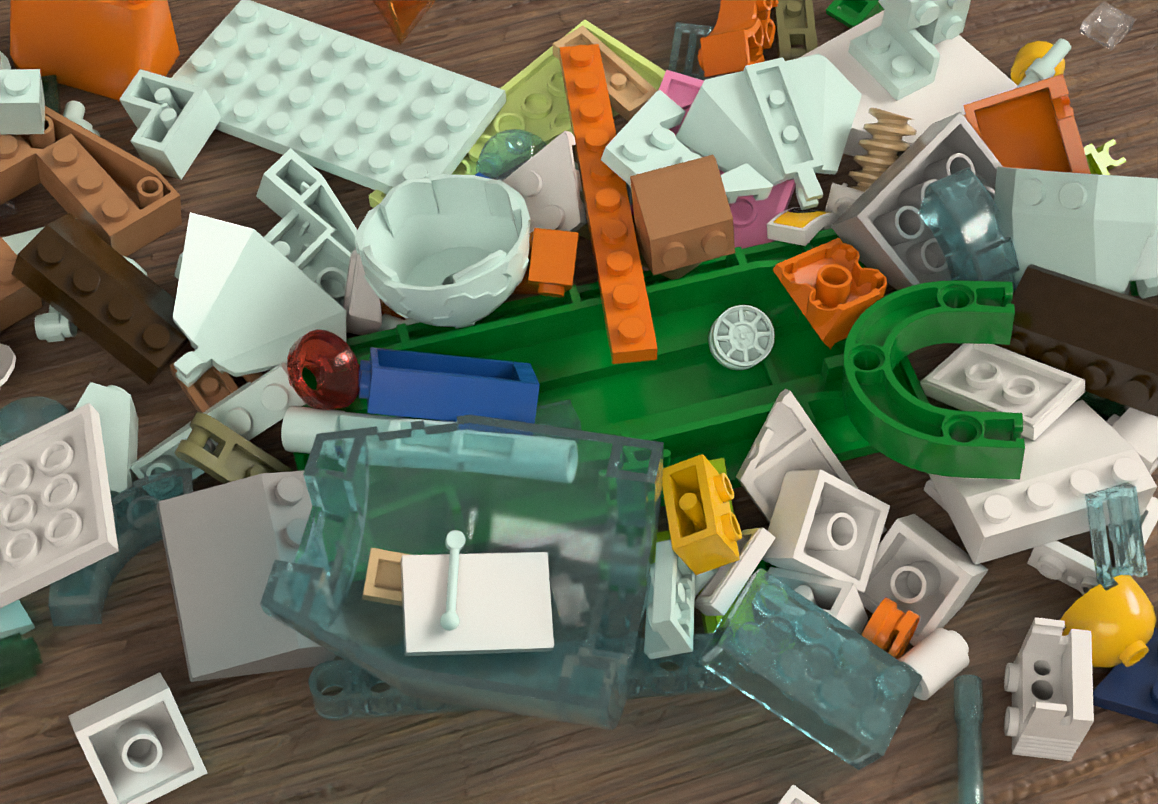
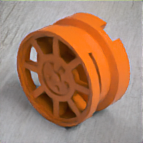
(887, 624)

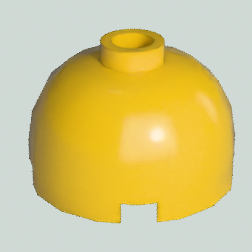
(1118, 620)

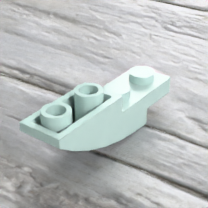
(244, 411)

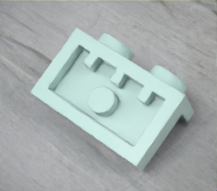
(896, 57)
(669, 605)

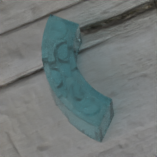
(964, 225)
(82, 595)

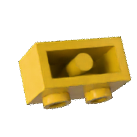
(700, 514)

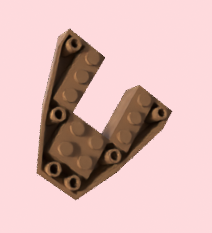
(93, 181)

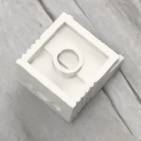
(1050, 691)

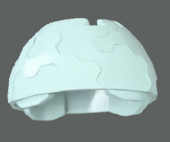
(446, 248)

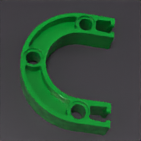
(902, 425)

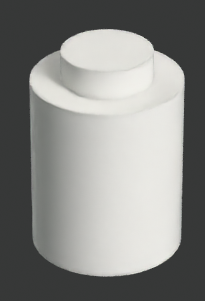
(937, 659)

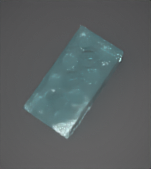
(811, 670)

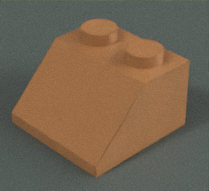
(682, 215)

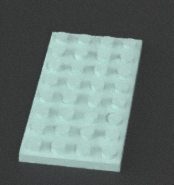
(338, 98)

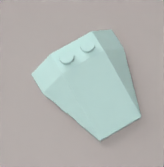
(1077, 222)

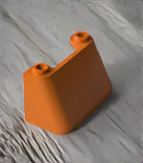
(93, 42)
(1031, 127)

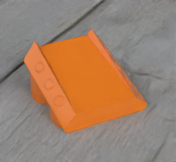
(831, 287)

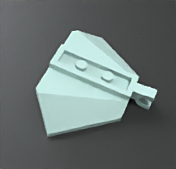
(776, 118)
(243, 302)

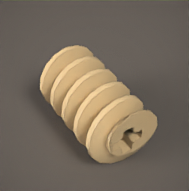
(882, 147)

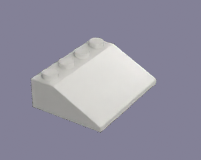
(1048, 502)

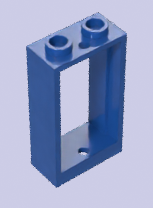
(447, 386)

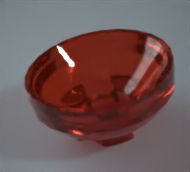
(332, 366)

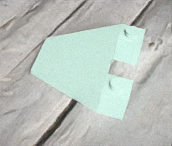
(313, 226)

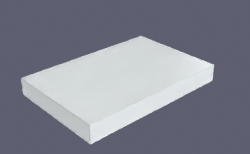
(1003, 381)
(499, 604)

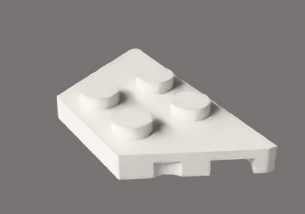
(551, 187)
(785, 444)

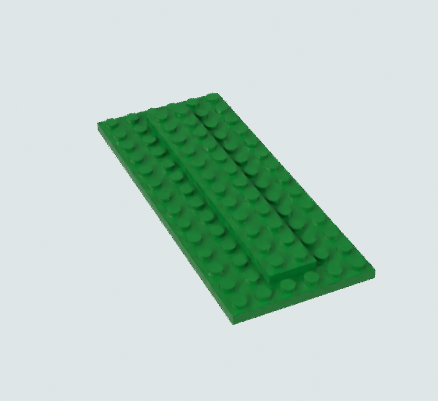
(685, 392)

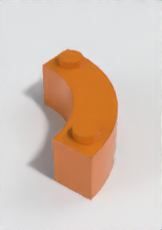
(738, 37)
(550, 263)

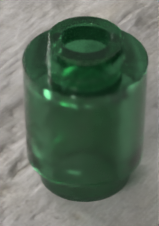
(18, 659)

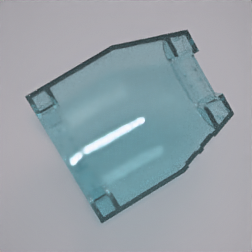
(508, 491)

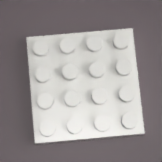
(53, 504)

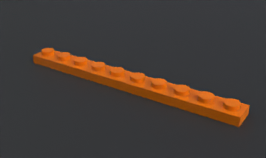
(607, 209)

